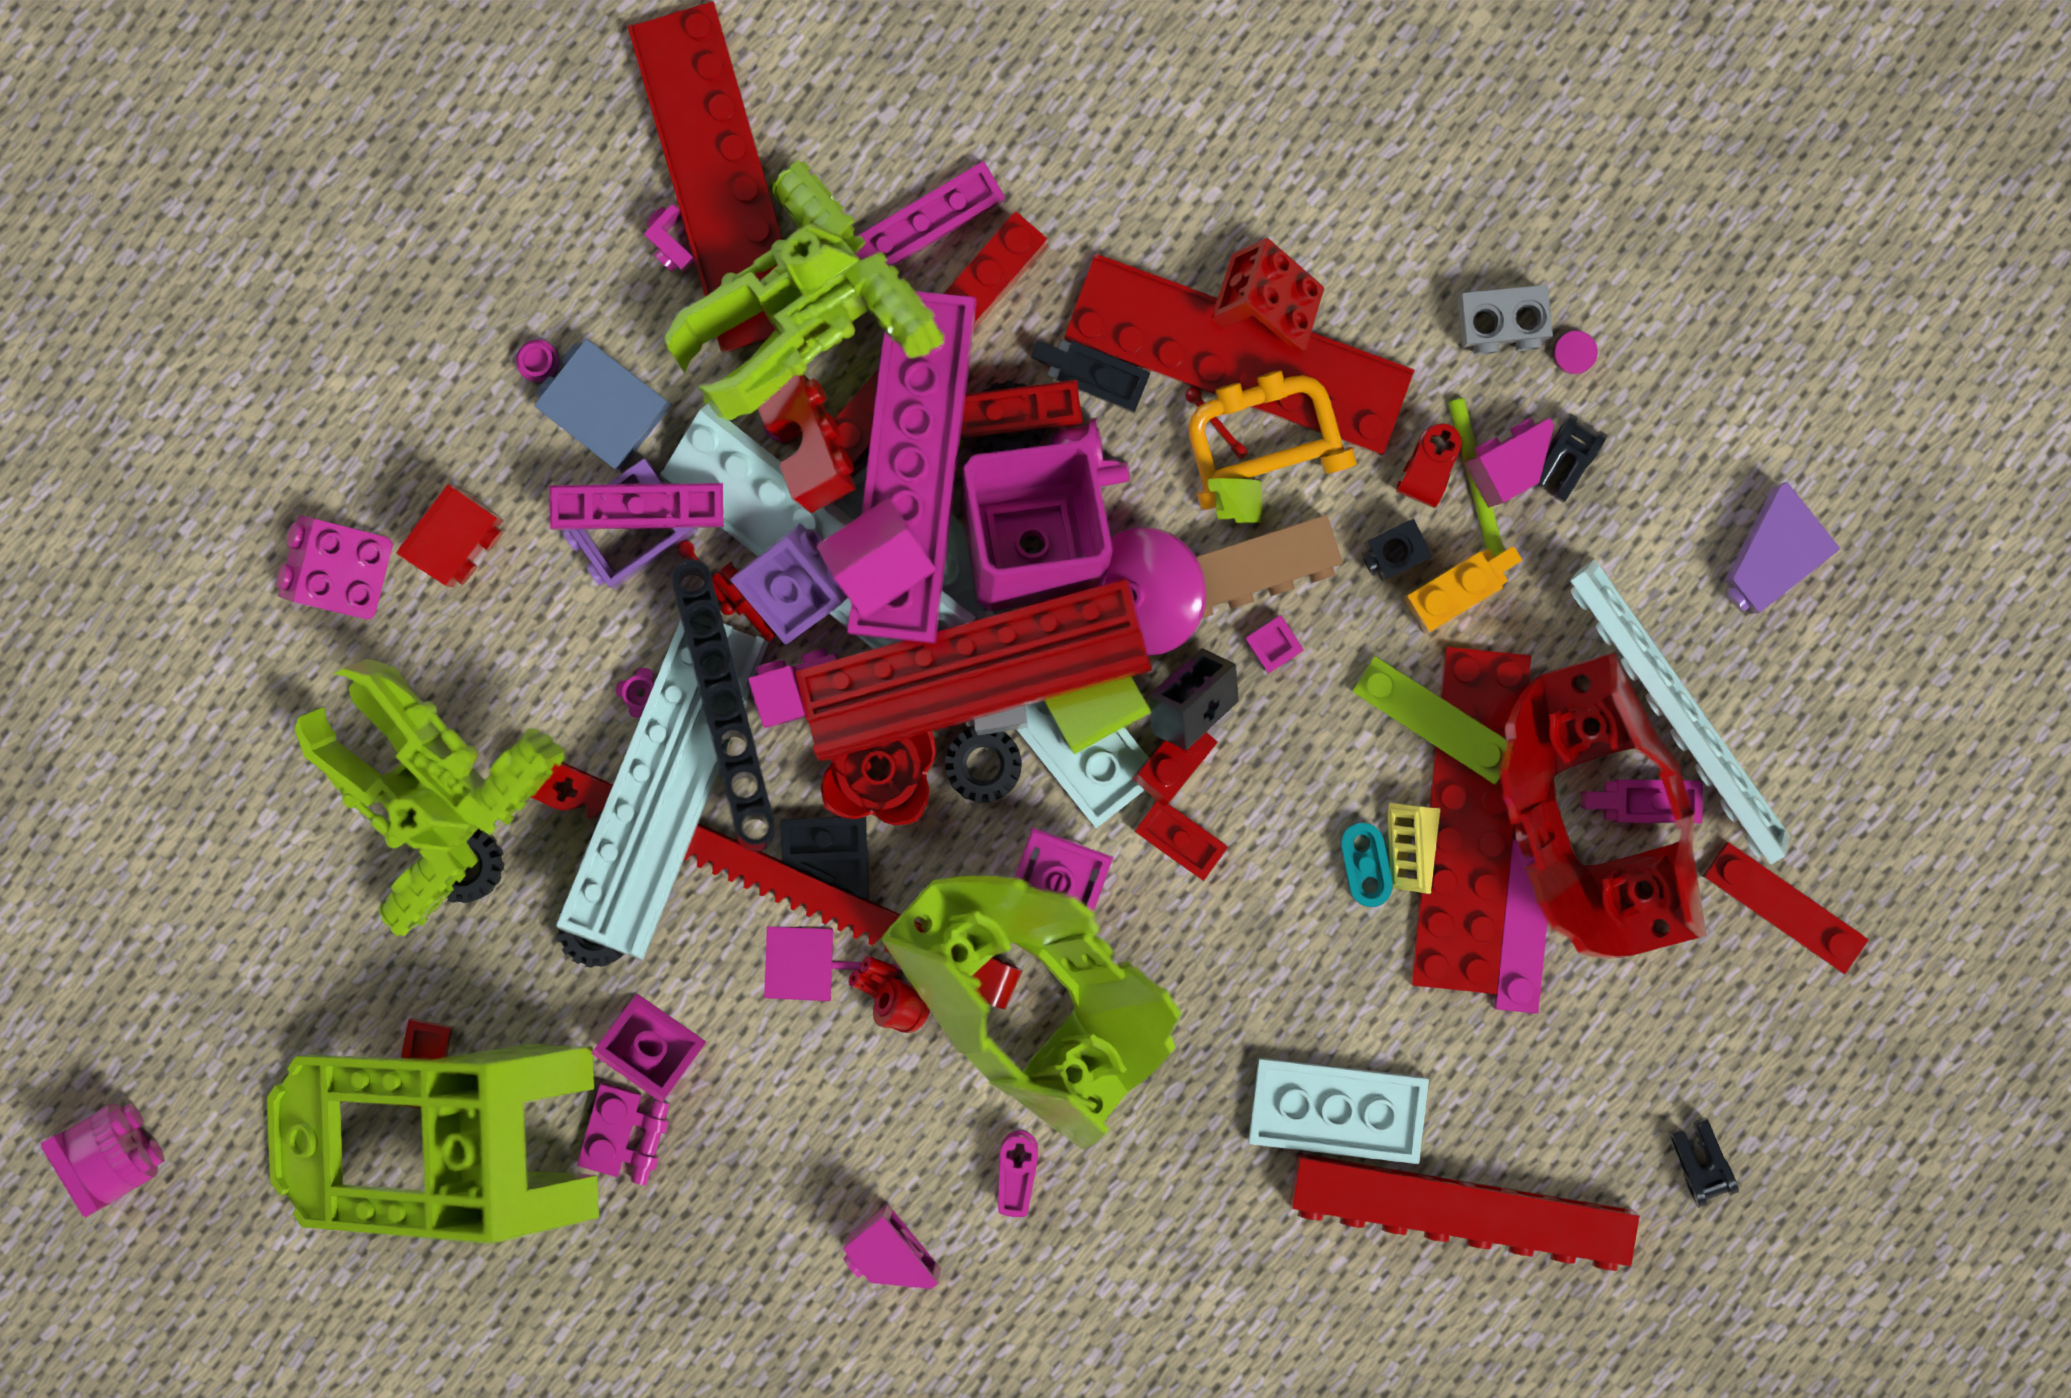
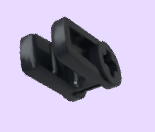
(1581, 455)
(1715, 1175)

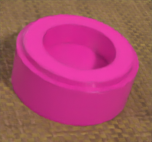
(1575, 352)

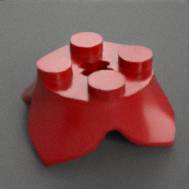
(896, 800)

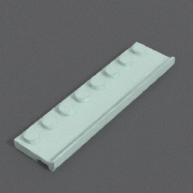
(759, 502)
(655, 801)

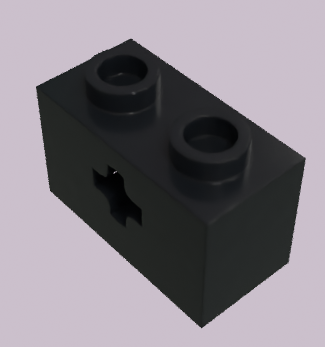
(1205, 693)

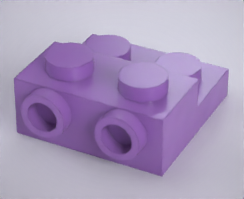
(791, 584)

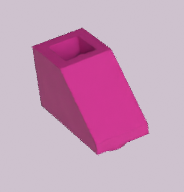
(1512, 465)

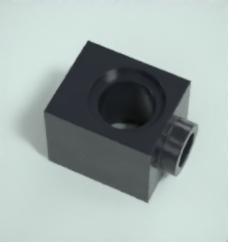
(1412, 541)

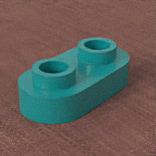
(1366, 864)

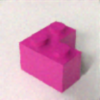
(778, 691)

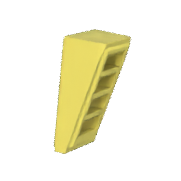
(1425, 832)

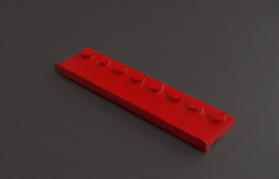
(709, 151)
(1173, 335)
(974, 670)

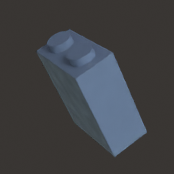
(601, 404)

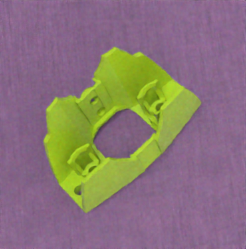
(1103, 1047)

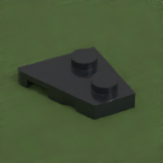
(829, 850)

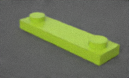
(1432, 718)

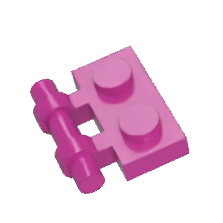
(611, 1129)

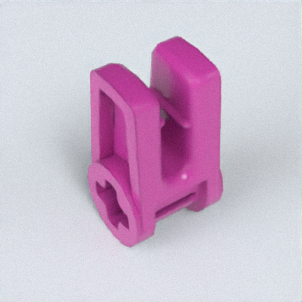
(1016, 1177)

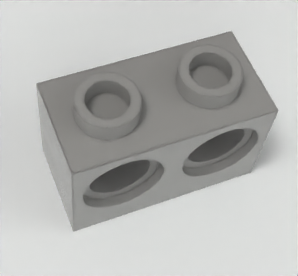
(1502, 308)

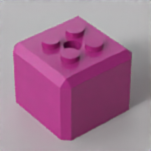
(1041, 495)

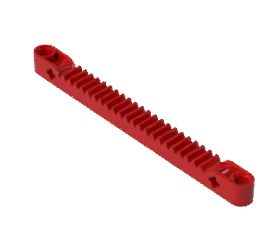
(996, 978)

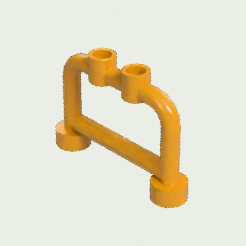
(1271, 388)

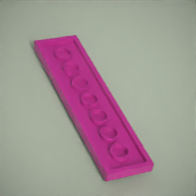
(917, 458)

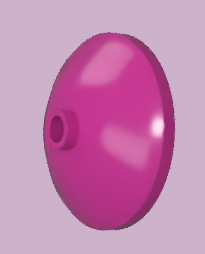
(1166, 584)

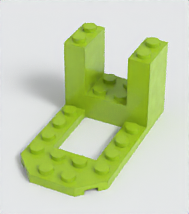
(470, 1143)

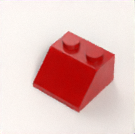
(451, 537)

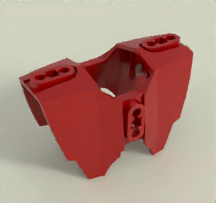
(1603, 903)

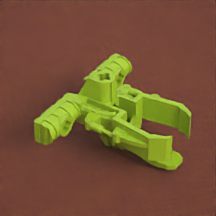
(805, 297)
(432, 795)

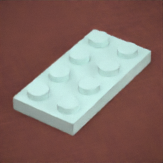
(1338, 1110)

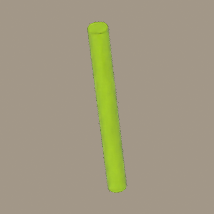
(1485, 515)

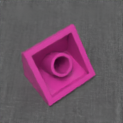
(876, 558)
(649, 1048)

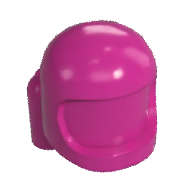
(1109, 470)

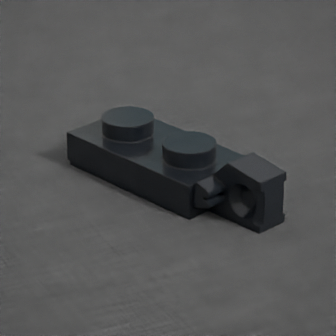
(1095, 373)

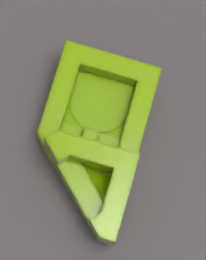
(1238, 499)

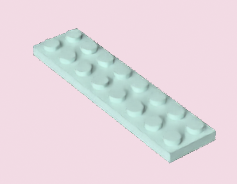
(1691, 726)

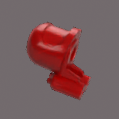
(895, 1001)

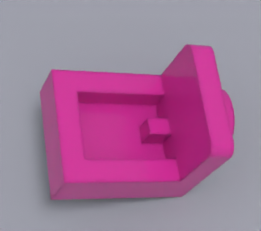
(669, 251)

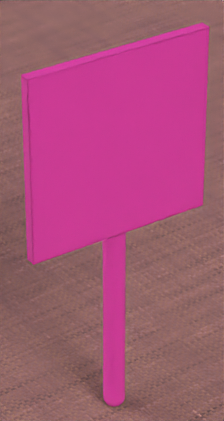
(801, 963)

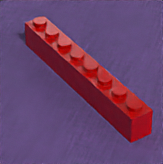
(986, 279)
(1463, 1210)

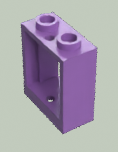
(599, 566)

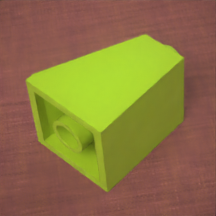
(1097, 712)

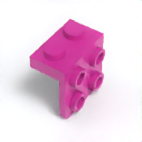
(334, 567)

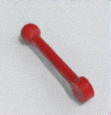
(1193, 395)
(686, 549)

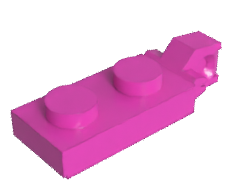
(1640, 801)

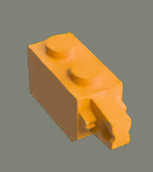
(1460, 588)

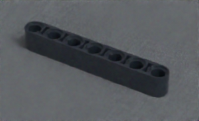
(719, 684)

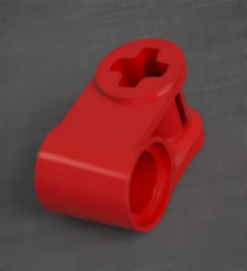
(1427, 471)

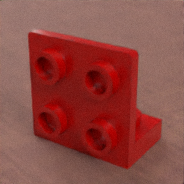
(1272, 289)

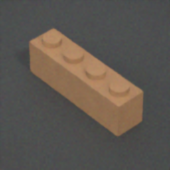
(1269, 563)

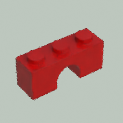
(820, 467)

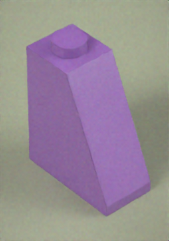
(1778, 551)

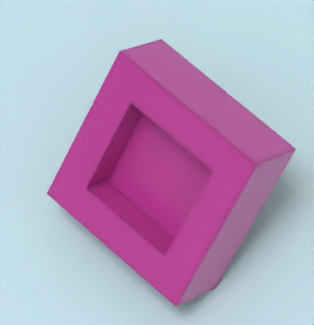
(1274, 644)

